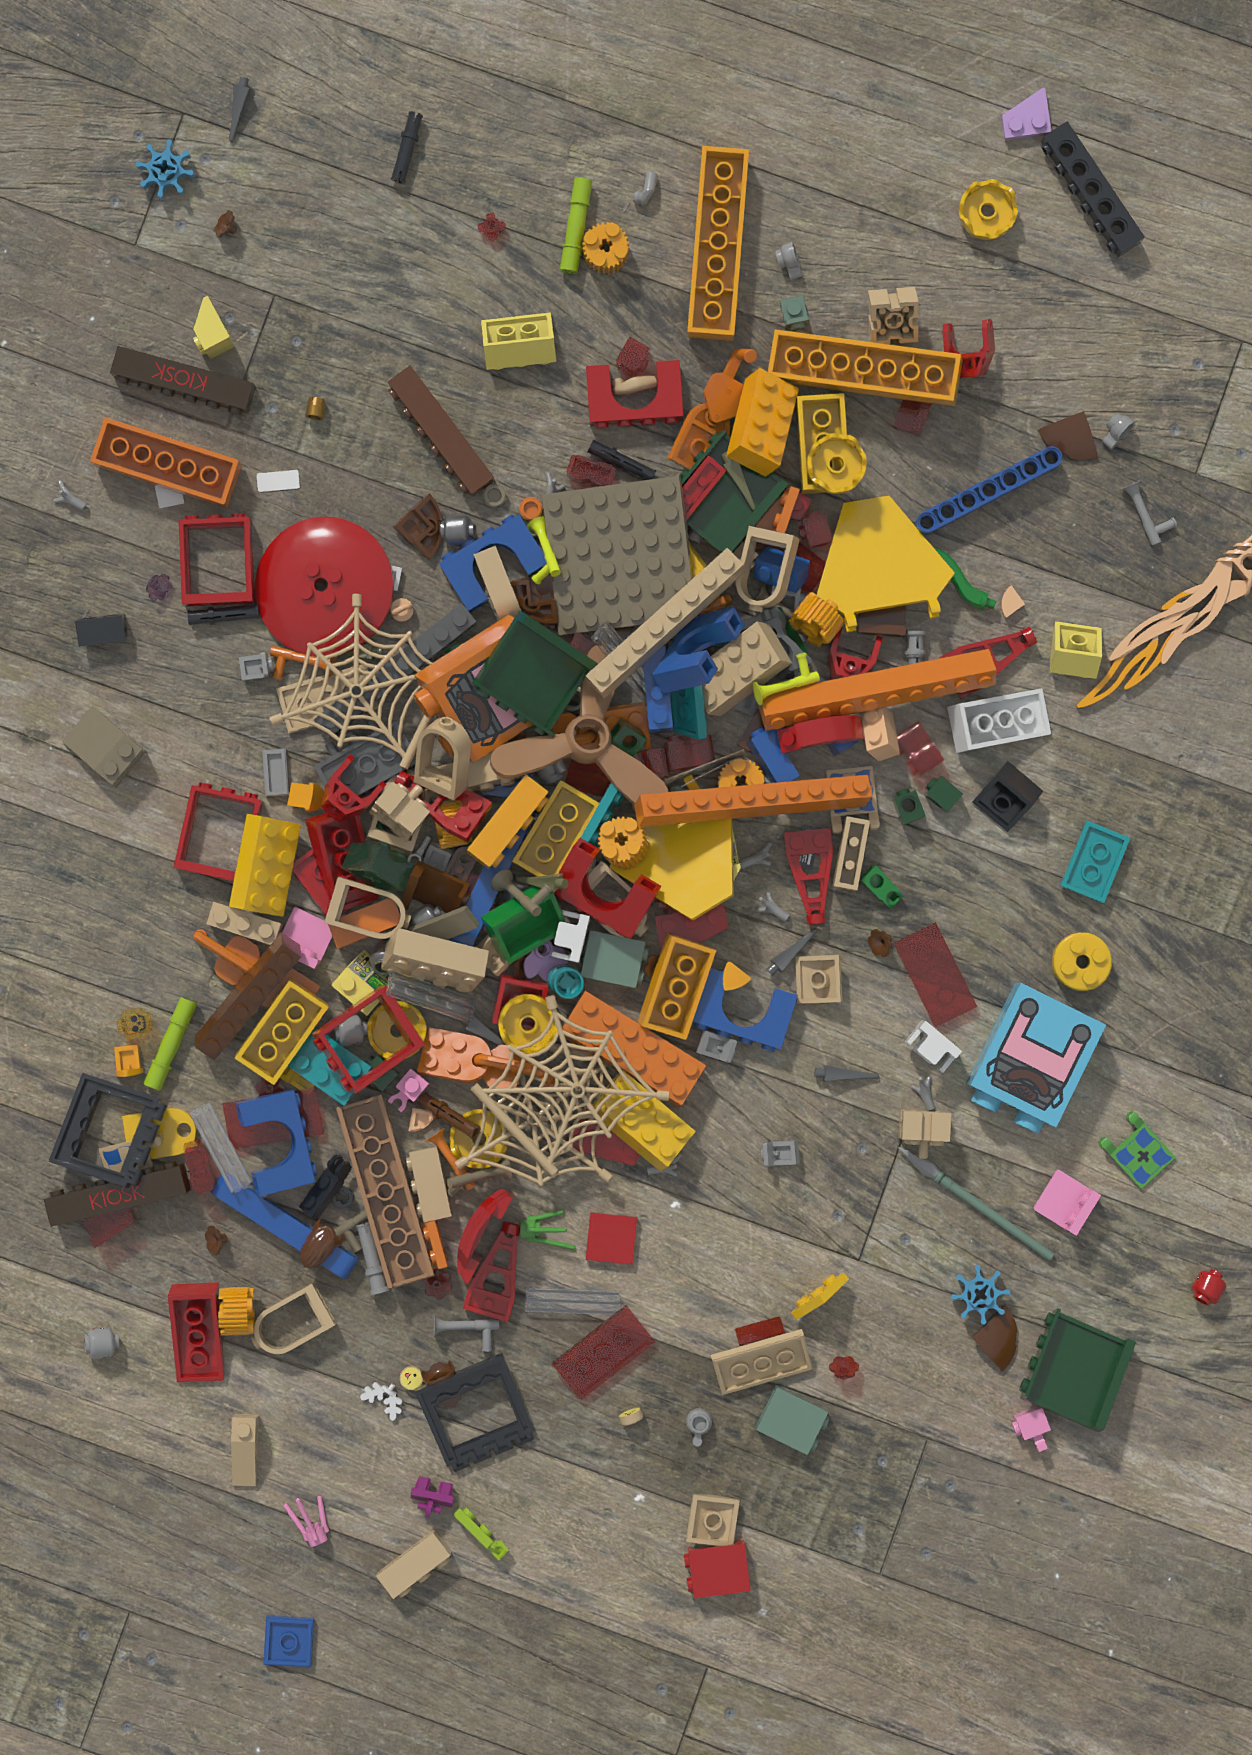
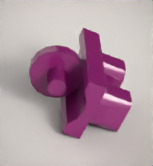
(422, 1493)

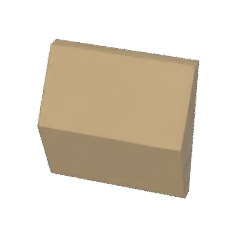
(818, 979)
(712, 1520)

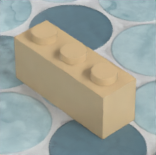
(851, 853)
(244, 923)
(429, 1184)
(414, 1565)

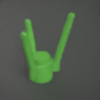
(531, 1229)

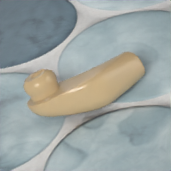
(633, 384)

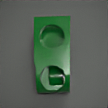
(881, 886)

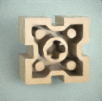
(893, 315)
(400, 811)
(924, 1128)

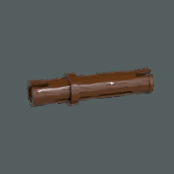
(430, 1104)

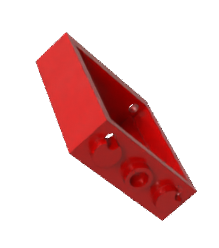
(215, 521)
(225, 794)
(400, 1020)

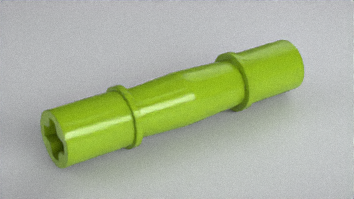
(576, 225)
(170, 1043)

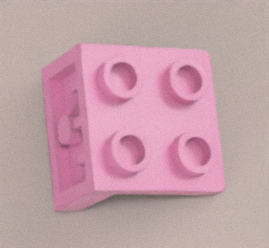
(311, 935)
(1066, 1202)

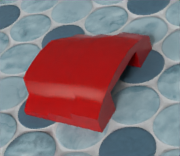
(493, 1205)

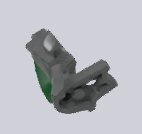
(787, 636)

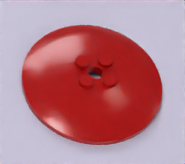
(315, 551)

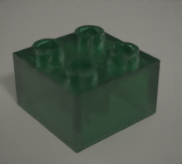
(378, 866)

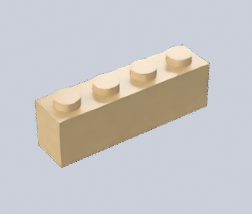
(480, 776)

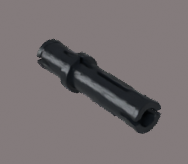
(409, 137)
(596, 449)
(224, 614)

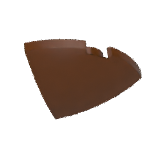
(1071, 437)
(421, 526)
(536, 598)
(998, 1338)

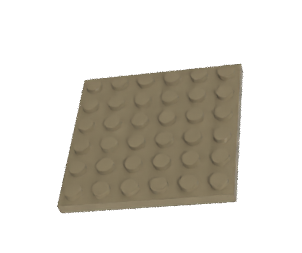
(617, 552)

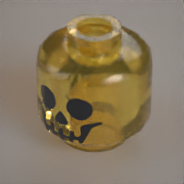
(134, 1023)

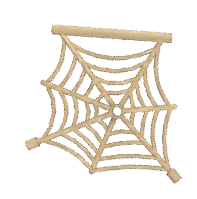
(397, 746)
(547, 1164)
(603, 1173)

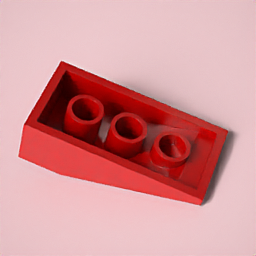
(330, 845)
(196, 1332)

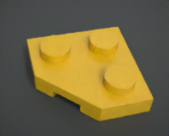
(819, 1295)

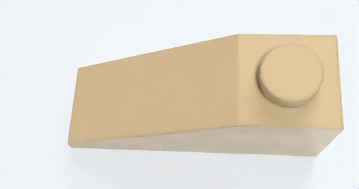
(244, 1449)

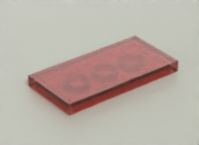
(935, 974)
(273, 1131)
(603, 1352)

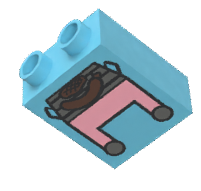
(1034, 1057)

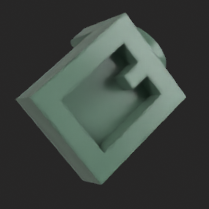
(794, 313)

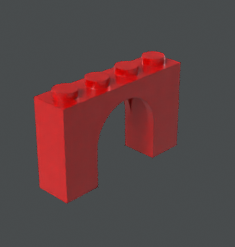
(607, 411)
(622, 915)

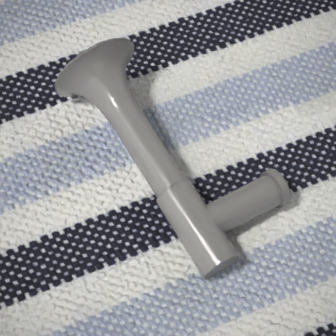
(1151, 530)
(484, 1325)

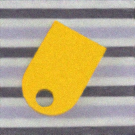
(172, 1140)

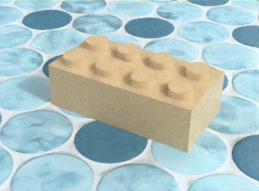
(748, 659)
(435, 960)

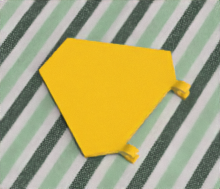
(880, 562)
(688, 862)

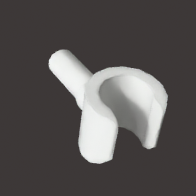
(420, 851)

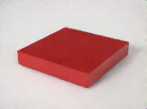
(611, 1238)

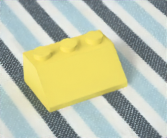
(518, 341)

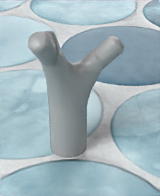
(551, 485)
(69, 498)
(758, 858)
(772, 907)
(924, 1092)
(652, 1170)

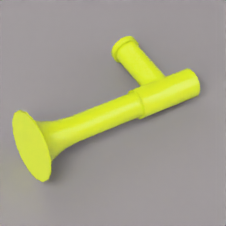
(538, 527)
(806, 678)

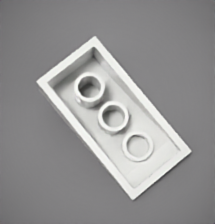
(999, 720)

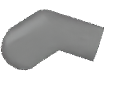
(648, 190)

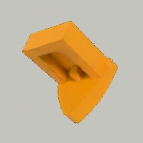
(305, 796)
(734, 977)
(128, 1061)

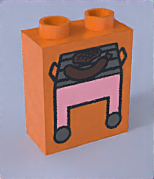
(450, 693)

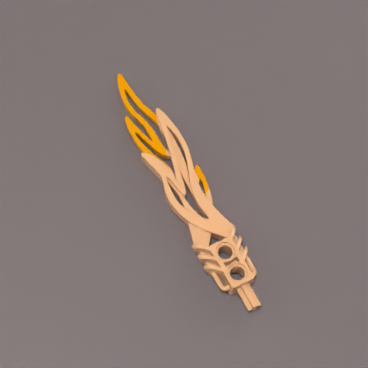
(1224, 593)

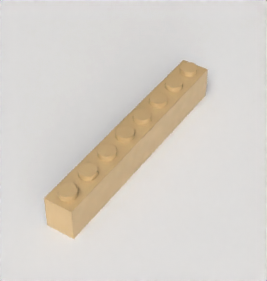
(665, 623)

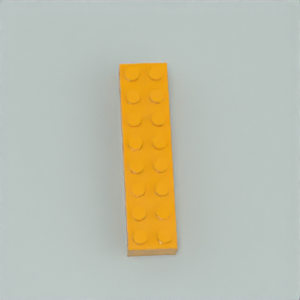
(718, 243)
(866, 367)

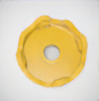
(997, 196)
(841, 447)
(1065, 966)
(512, 1016)
(380, 1029)
(463, 1144)

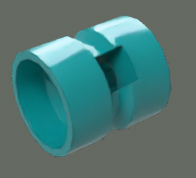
(565, 981)

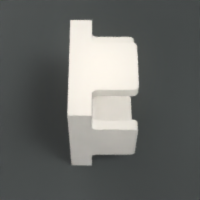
(571, 936)
(933, 1045)

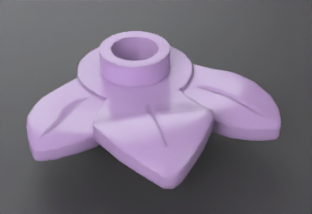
(542, 963)

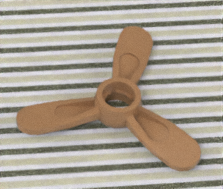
(539, 752)

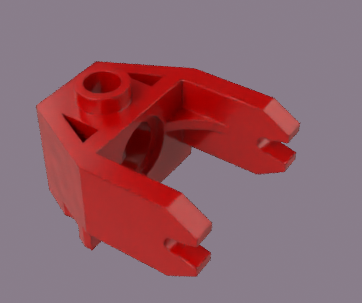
(979, 360)
(844, 665)
(340, 800)

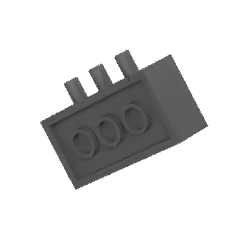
(371, 763)

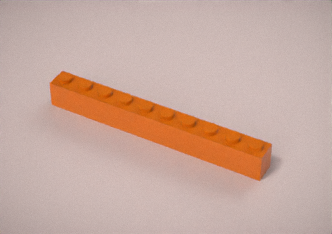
(879, 689)
(752, 800)

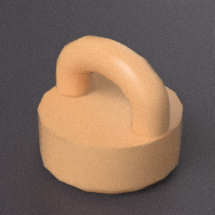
(402, 610)

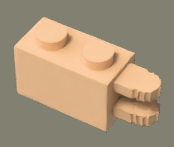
(880, 733)

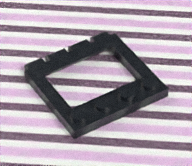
(78, 1122)
(464, 1381)

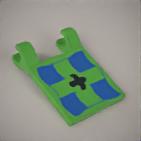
(1140, 1154)

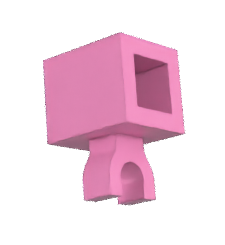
(410, 1087)
(1032, 1424)

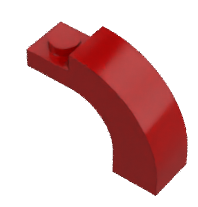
(820, 732)

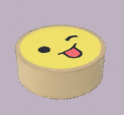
(411, 1377)
(631, 1416)

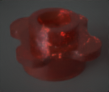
(485, 227)

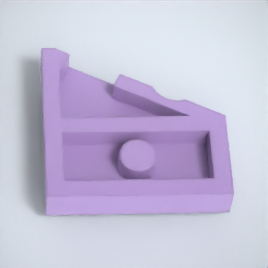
(1027, 118)

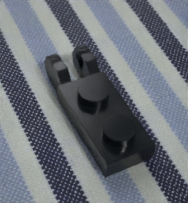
(326, 1187)

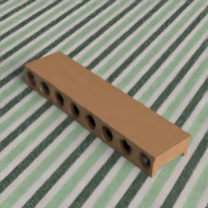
(379, 1169)

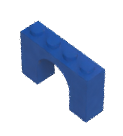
(512, 536)
(685, 662)
(658, 703)
(775, 764)
(768, 1031)
(296, 1167)

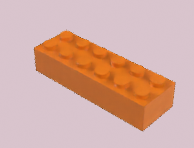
(166, 462)
(653, 1058)

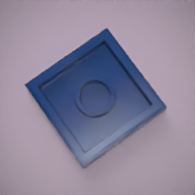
(288, 1641)

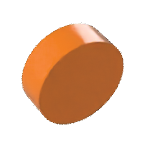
(530, 508)

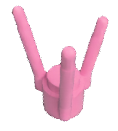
(313, 1533)

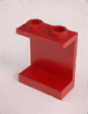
(717, 1570)

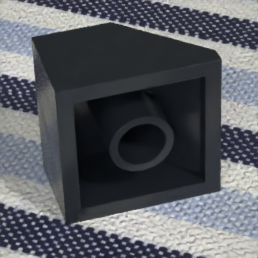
(1007, 796)

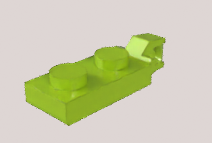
(481, 1533)

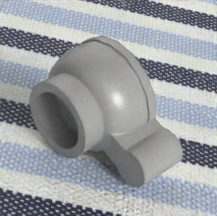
(788, 258)
(1119, 428)
(552, 772)
(699, 1423)

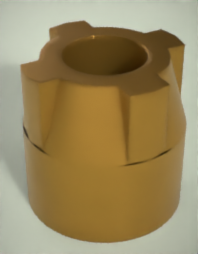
(315, 408)

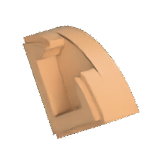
(1010, 602)
(420, 1119)

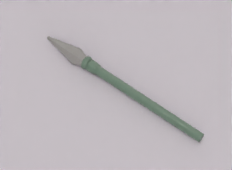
(930, 1170)

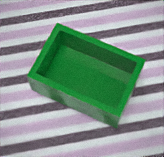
(517, 931)

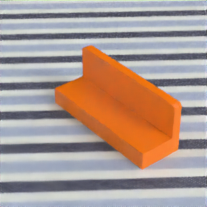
(376, 917)

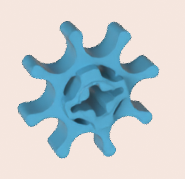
(159, 162)
(971, 1287)

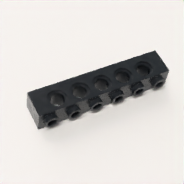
(1065, 137)

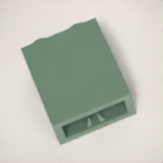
(614, 959)
(792, 1420)

